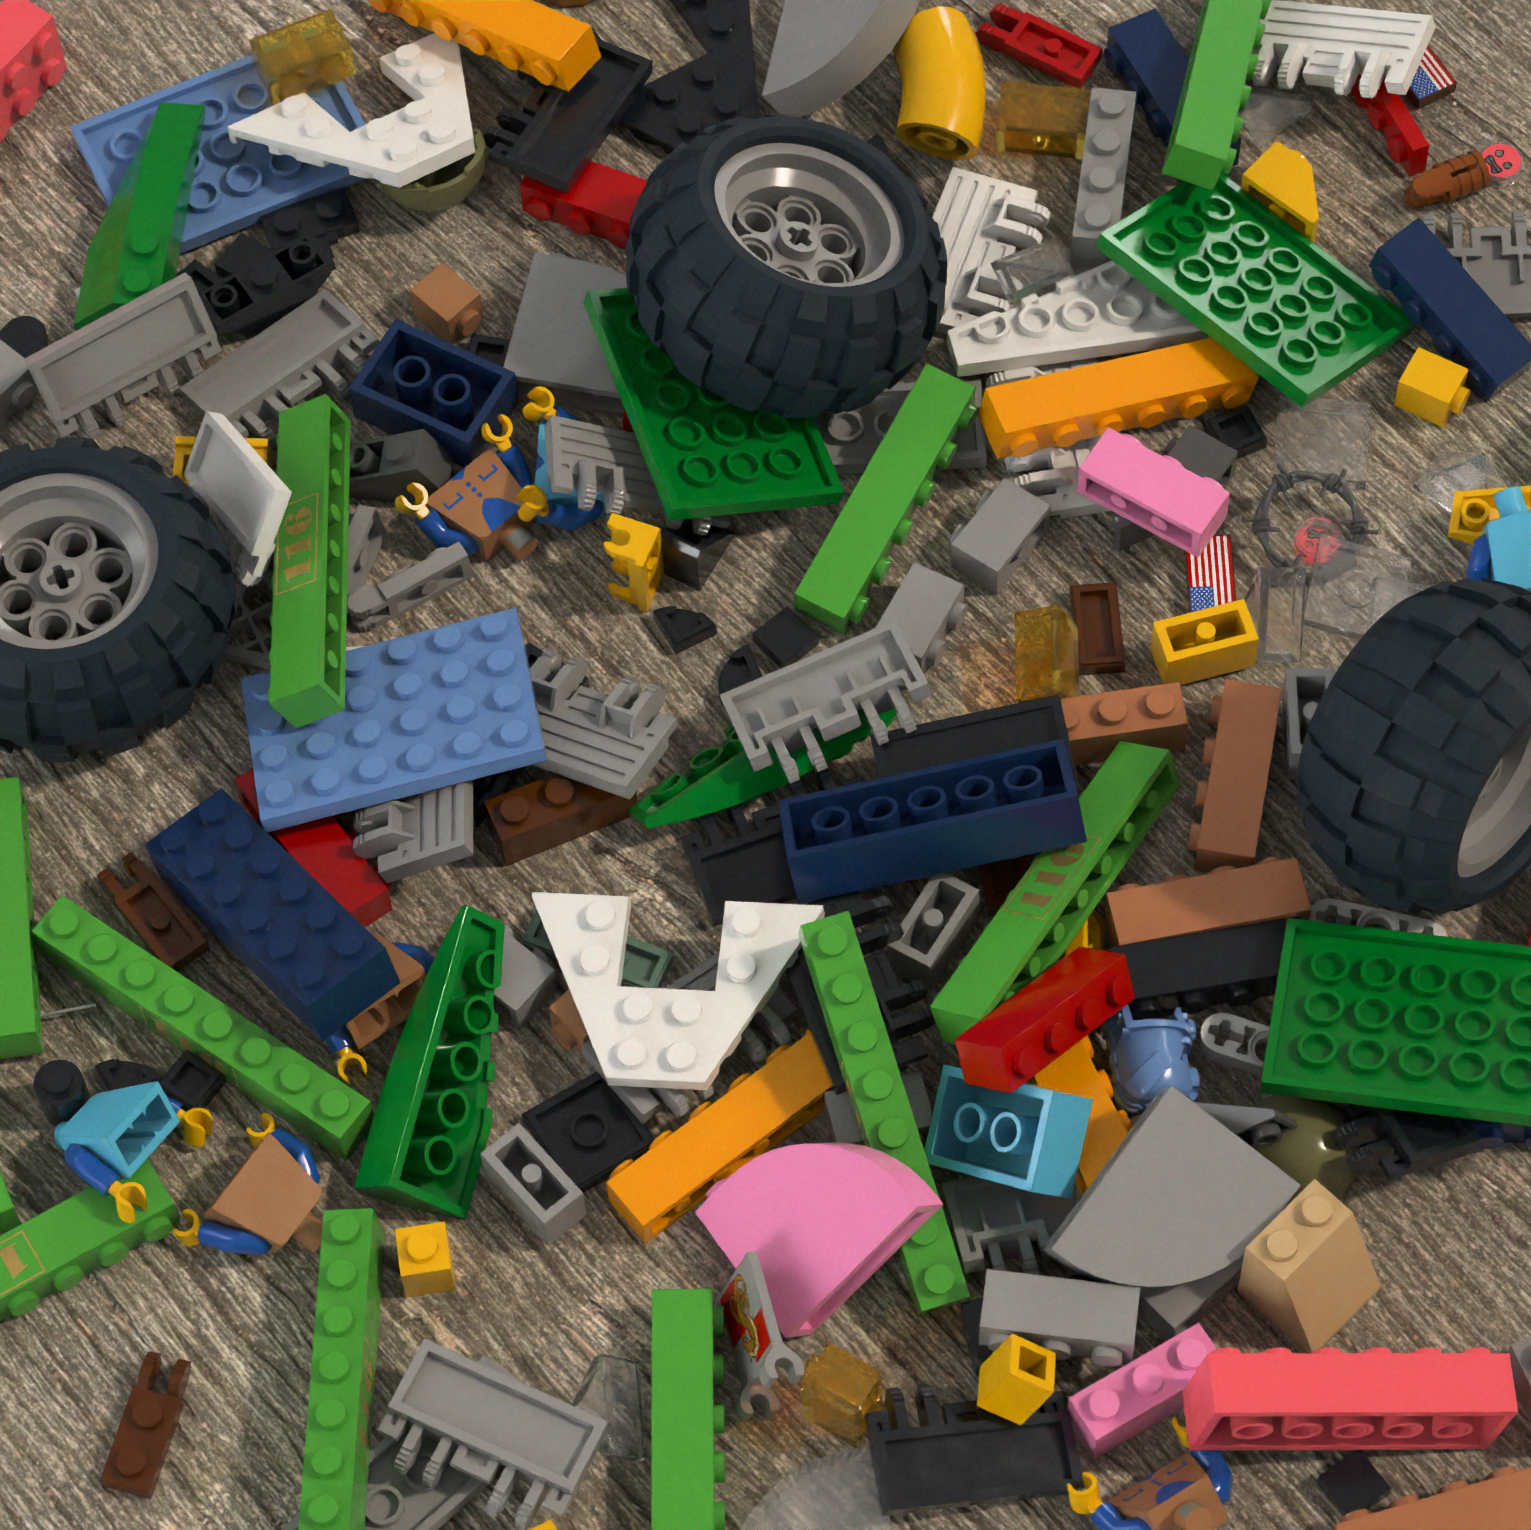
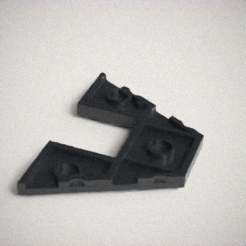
(704, 90)

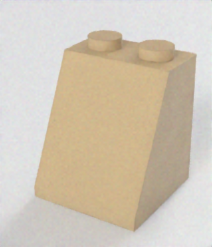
(1309, 1269)

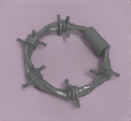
(1284, 482)

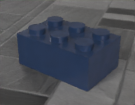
(433, 386)

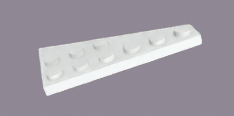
(1084, 318)

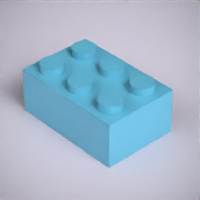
(1008, 1138)

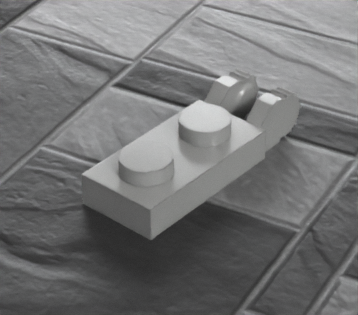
(409, 587)

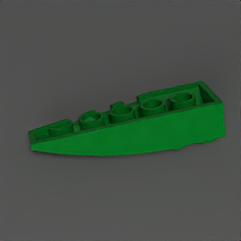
(146, 220)
(725, 778)
(436, 1090)

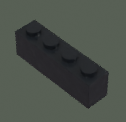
(1204, 969)

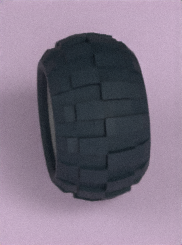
(786, 266)
(66, 528)
(1426, 751)

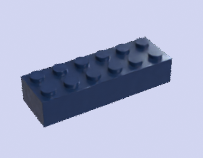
(931, 821)
(273, 914)

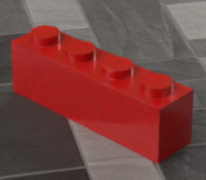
(595, 205)
(329, 858)
(1044, 1019)

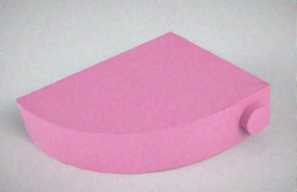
(818, 1223)

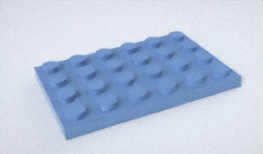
(230, 180)
(413, 721)

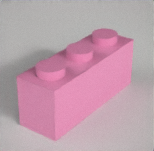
(1153, 491)
(1138, 1392)

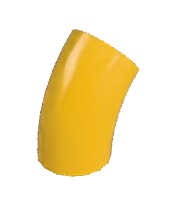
(941, 85)

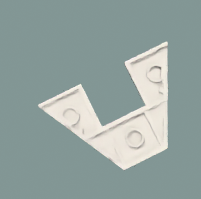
(390, 148)
(668, 1033)

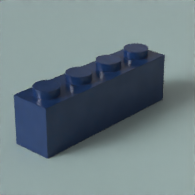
(1153, 68)
(1451, 309)

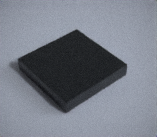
(588, 1131)

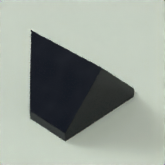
(693, 556)

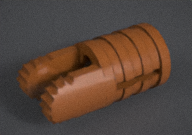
(1448, 181)

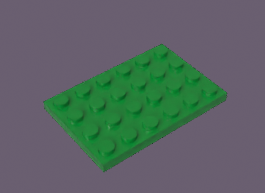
(1256, 286)
(696, 445)
(1402, 1022)

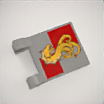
(755, 1339)

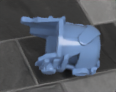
(1149, 1057)

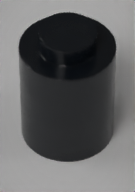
(60, 1090)

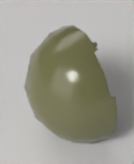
(444, 186)
(1309, 1149)

